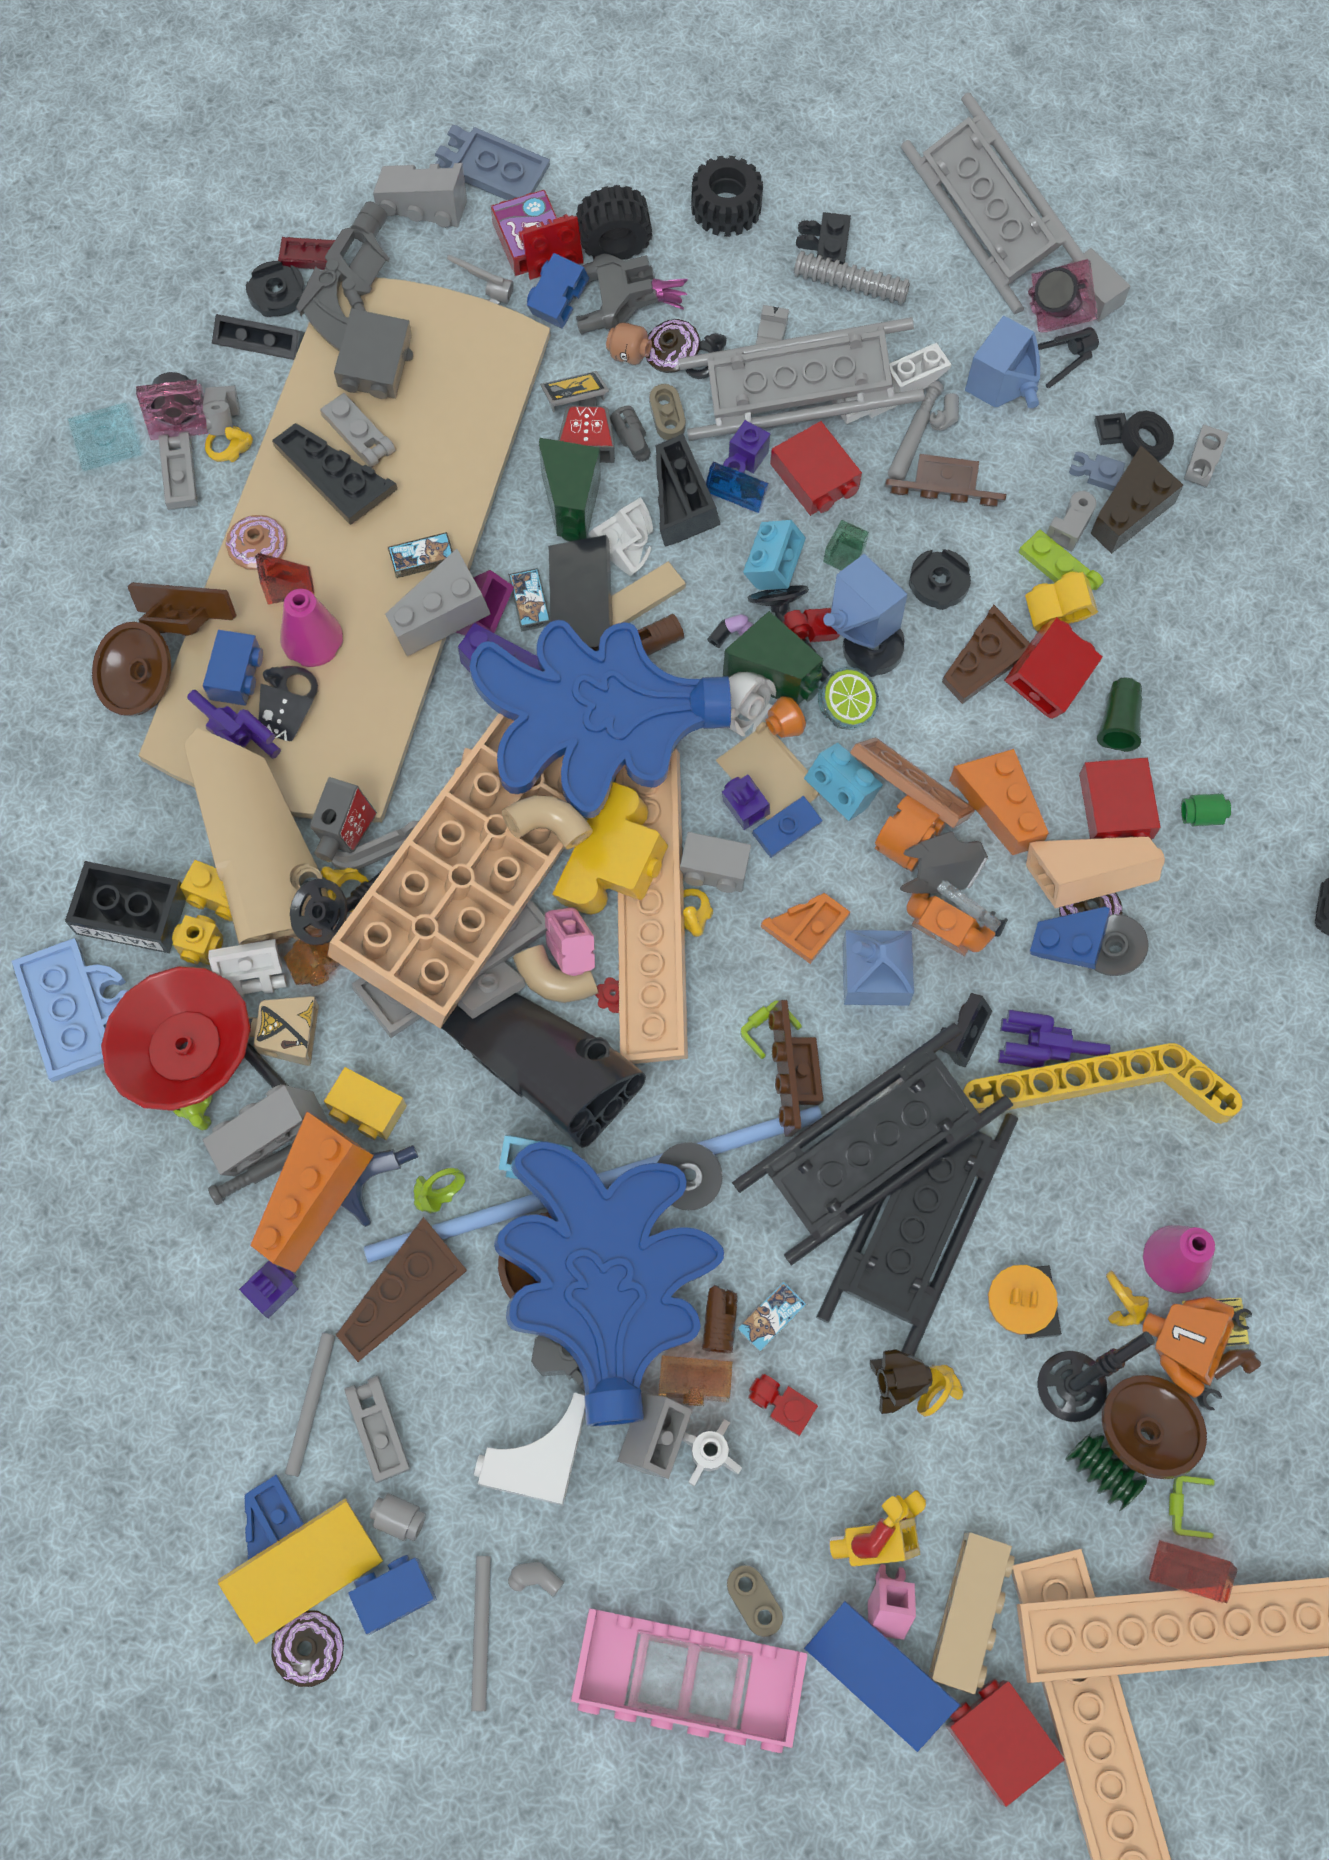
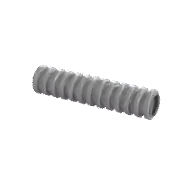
(851, 277)

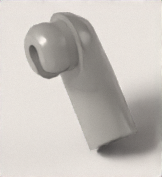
(948, 416)
(533, 1574)

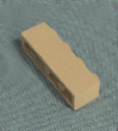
(970, 1613)

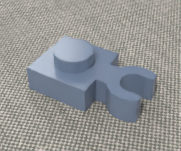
(1102, 472)

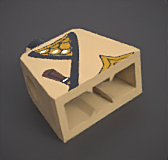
(286, 1029)

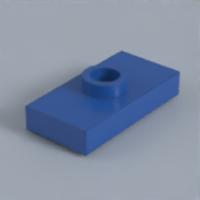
(787, 826)

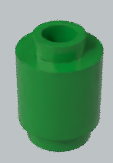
(1205, 809)

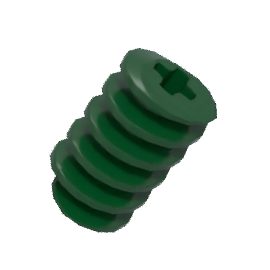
(1107, 1470)

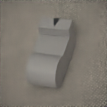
(772, 324)
(218, 407)
(1205, 455)
(1078, 515)

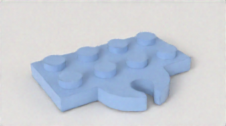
(66, 1006)

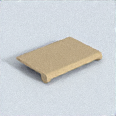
(771, 768)

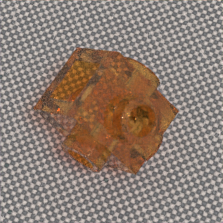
(310, 963)

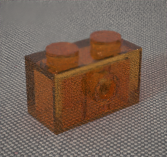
(695, 1379)

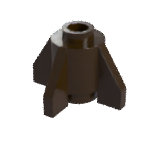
(900, 1379)

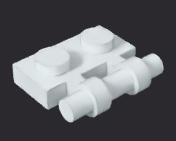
(248, 962)

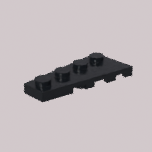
(338, 478)

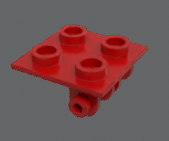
(556, 237)

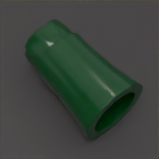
(1122, 716)

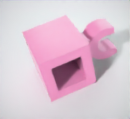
(892, 1604)

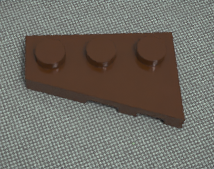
(986, 657)

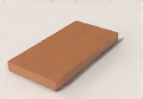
(912, 781)

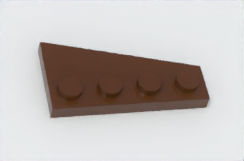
(406, 1285)

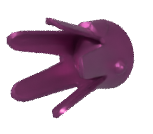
(669, 295)

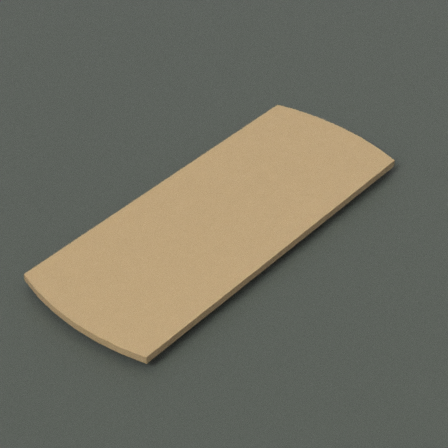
(451, 445)

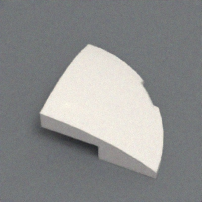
(631, 528)

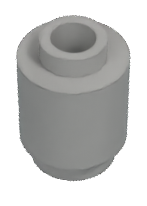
(397, 1517)

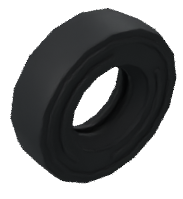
(1153, 423)

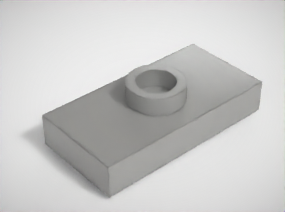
(491, 989)

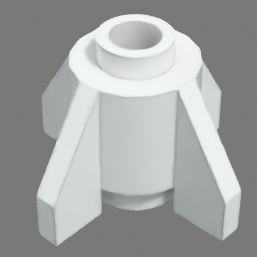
(714, 1462)

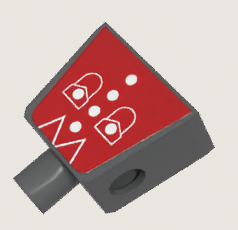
(590, 427)
(341, 818)

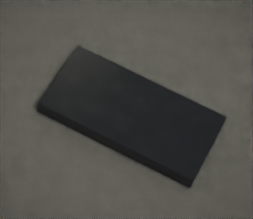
(582, 587)

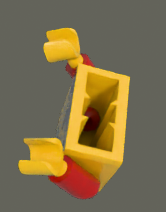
(886, 1540)

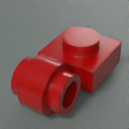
(810, 624)
(790, 1409)

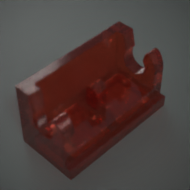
(1193, 1572)

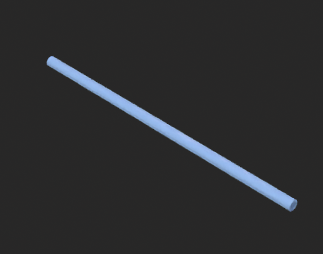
(531, 1203)

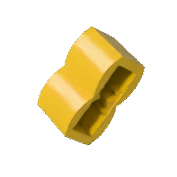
(1066, 599)

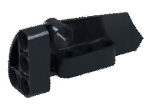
(550, 1064)

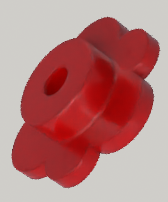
(607, 1000)

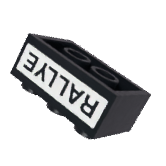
(126, 907)

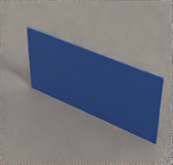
(881, 1676)

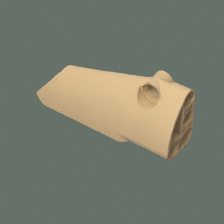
(250, 837)

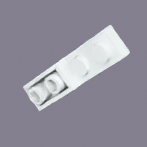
(908, 374)

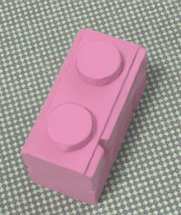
(570, 941)

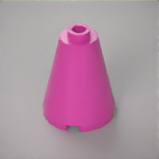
(309, 630)
(1179, 1257)

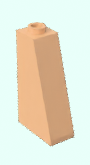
(1092, 867)

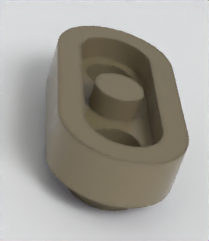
(668, 413)
(754, 1601)

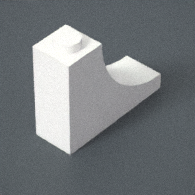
(539, 1468)

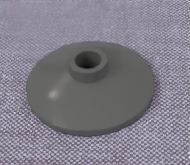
(1133, 940)
(708, 1174)

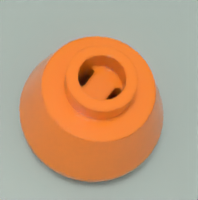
(785, 718)

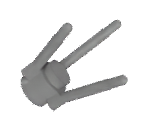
(497, 287)

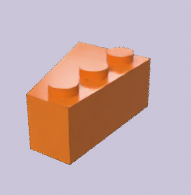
(1002, 798)

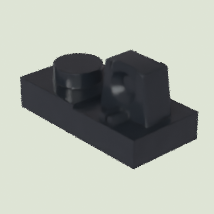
(971, 1022)

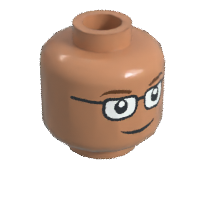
(628, 343)

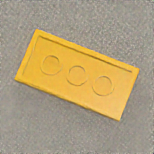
(300, 1570)

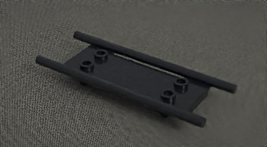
(874, 1145)
(914, 1233)

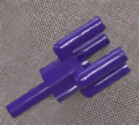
(235, 727)
(1044, 1041)

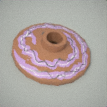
(242, 549)

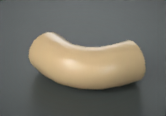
(550, 814)
(552, 982)

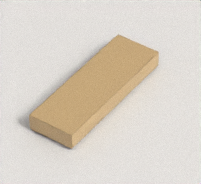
(646, 593)

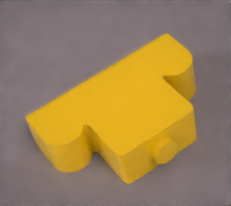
(614, 857)

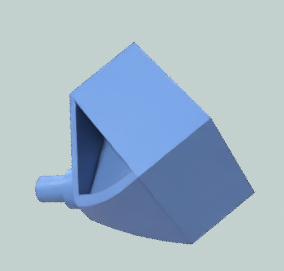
(1006, 366)
(866, 604)
(877, 967)

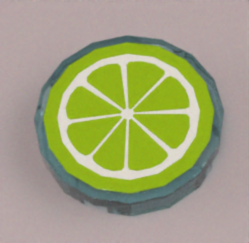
(848, 698)

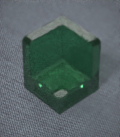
(845, 545)

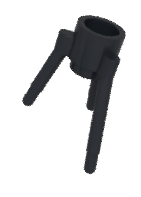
(1079, 343)

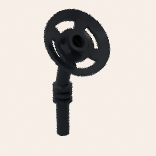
(779, 602)
(323, 911)
(1081, 1380)

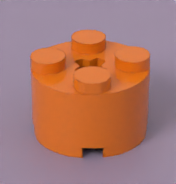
(907, 829)

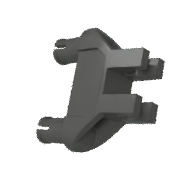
(623, 290)

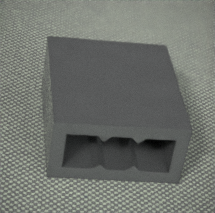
(373, 354)

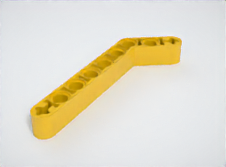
(1122, 1077)

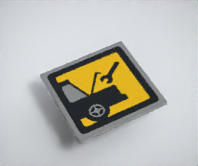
(574, 389)

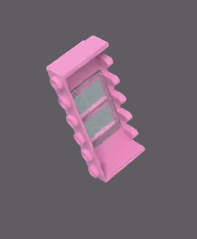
(689, 1680)

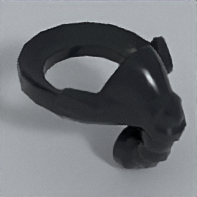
(712, 343)
(278, 677)

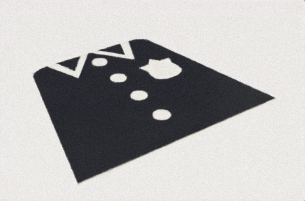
(282, 711)

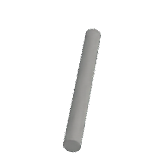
(310, 1405)
(480, 1640)

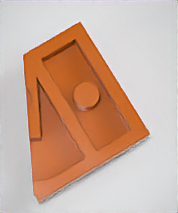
(808, 926)

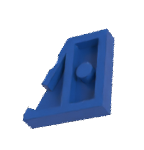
(1072, 937)
(269, 1515)

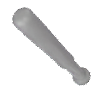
(911, 440)

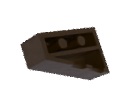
(1136, 501)

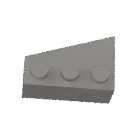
(423, 194)
(438, 606)
(260, 1129)

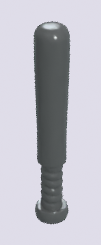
(253, 1175)

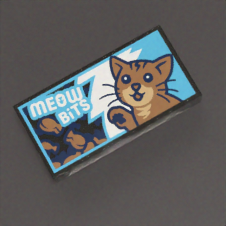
(419, 554)
(529, 599)

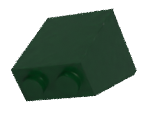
(571, 485)
(778, 655)

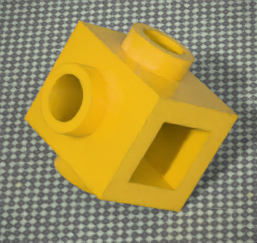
(196, 949)

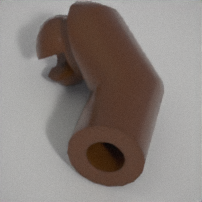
(1237, 1357)

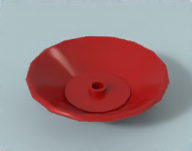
(153, 1023)

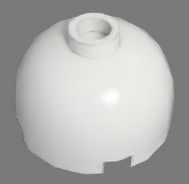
(749, 698)

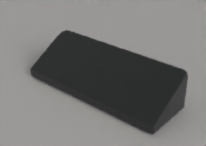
(256, 337)

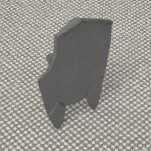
(945, 860)

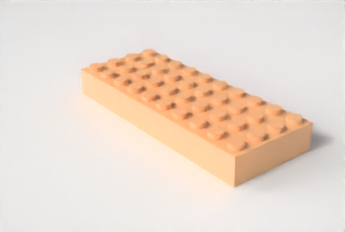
(450, 888)

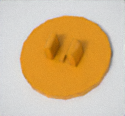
(1022, 1299)

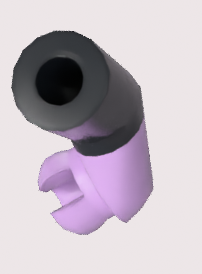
(726, 627)

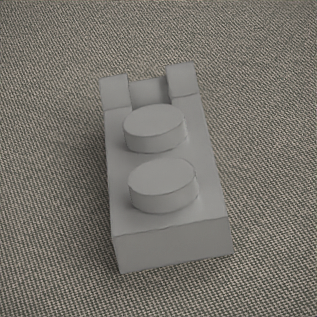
(357, 430)
(178, 471)
(377, 1431)

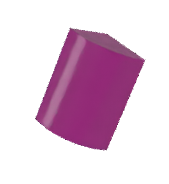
(496, 595)

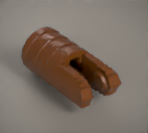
(661, 634)
(720, 1320)

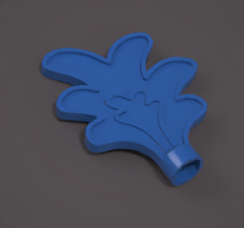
(594, 710)
(601, 1274)

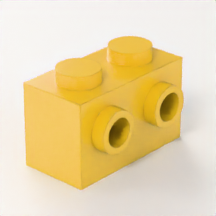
(205, 890)
(364, 1104)

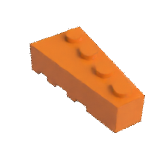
(308, 1192)

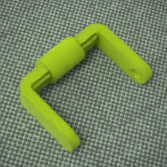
(756, 1020)
(1176, 1506)

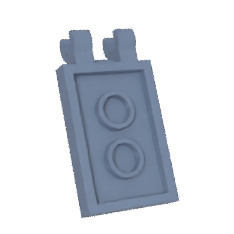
(493, 163)

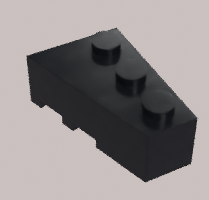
(683, 494)

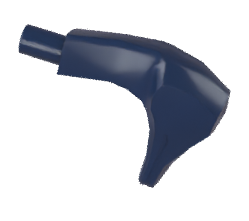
(380, 1163)

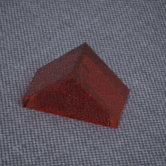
(281, 577)

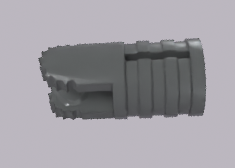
(633, 436)

